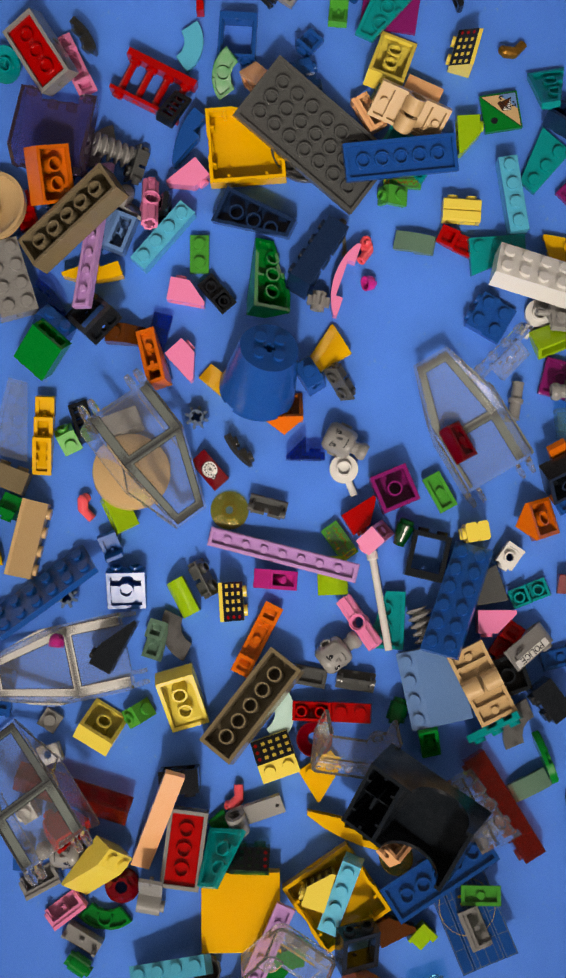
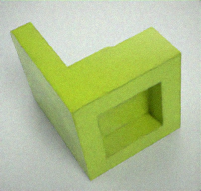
(422, 935)

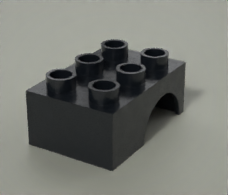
(416, 808)

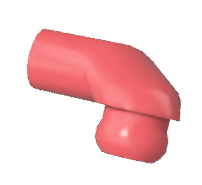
(366, 250)
(82, 503)
(237, 799)

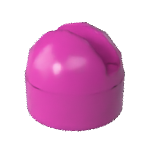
(368, 283)
(56, 641)

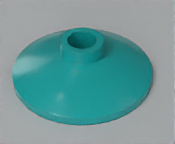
(9, 65)

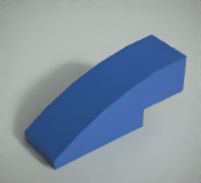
(187, 137)

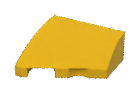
(330, 349)

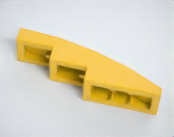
(43, 435)
(334, 824)

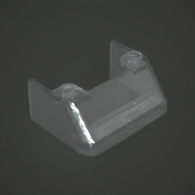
(348, 755)
(290, 950)

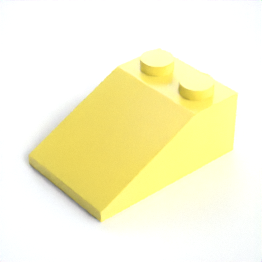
(390, 60)
(181, 697)
(97, 866)

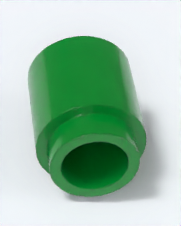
(78, 964)

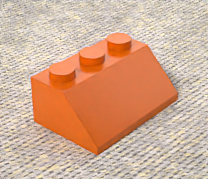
(48, 173)

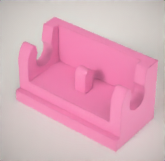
(65, 909)

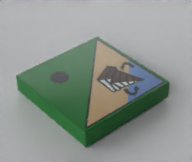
(500, 112)

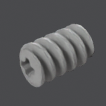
(112, 149)
(421, 622)

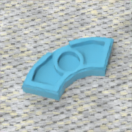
(192, 47)

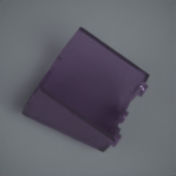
(53, 122)

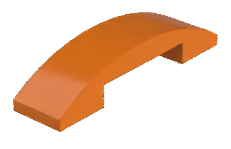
(256, 639)

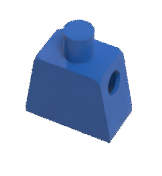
(310, 376)

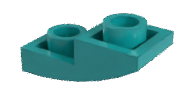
(529, 592)

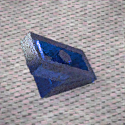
(299, 453)

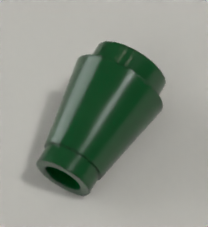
(403, 531)

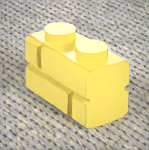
(461, 210)
(474, 531)

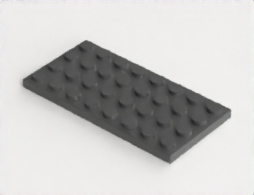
(305, 130)

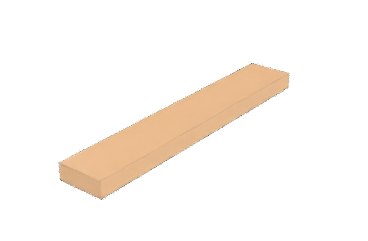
(157, 819)

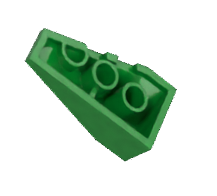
(266, 288)

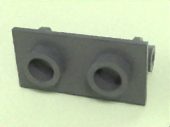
(133, 171)
(343, 387)
(261, 504)
(200, 570)
(355, 680)

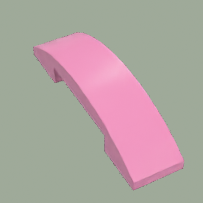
(83, 81)
(349, 258)

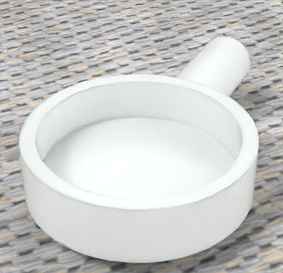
(531, 318)
(344, 472)

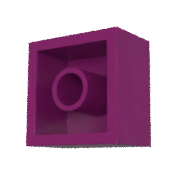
(394, 488)

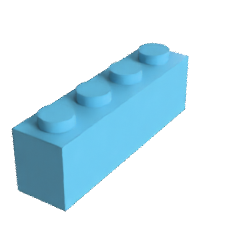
(512, 195)
(163, 237)
(341, 893)
(174, 968)

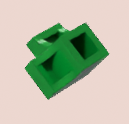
(9, 507)

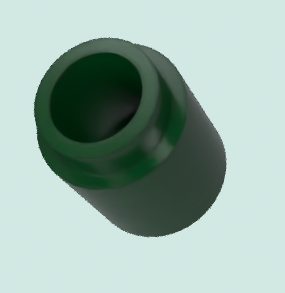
(397, 710)

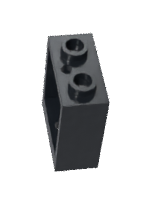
(93, 331)
(442, 536)
(360, 959)

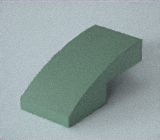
(414, 242)
(156, 639)
(529, 785)

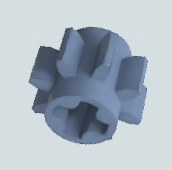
(194, 422)
(71, 594)

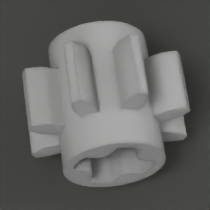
(318, 301)

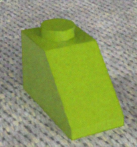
(467, 132)

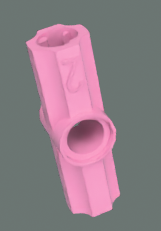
(149, 203)
(366, 632)

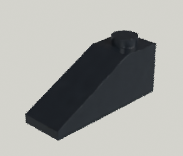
(109, 652)

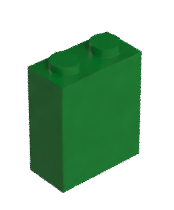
(42, 349)

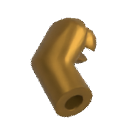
(512, 52)

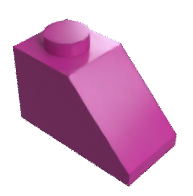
(275, 579)

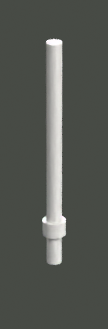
(372, 558)

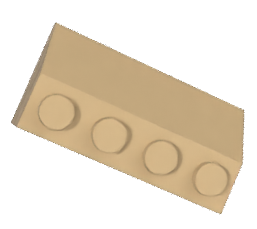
(28, 538)

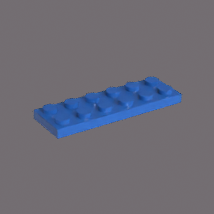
(400, 157)
(45, 591)
(457, 600)
(416, 889)

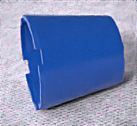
(261, 374)

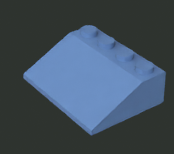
(431, 690)

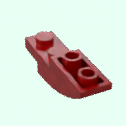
(339, 711)

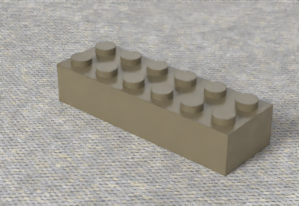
(73, 218)
(251, 706)

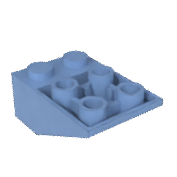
(119, 232)

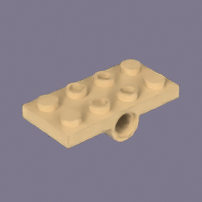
(408, 110)
(482, 684)

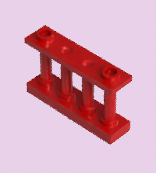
(152, 67)

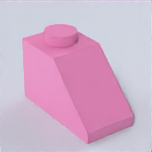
(189, 177)
(184, 293)
(183, 358)
(374, 537)
(492, 621)

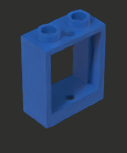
(237, 18)

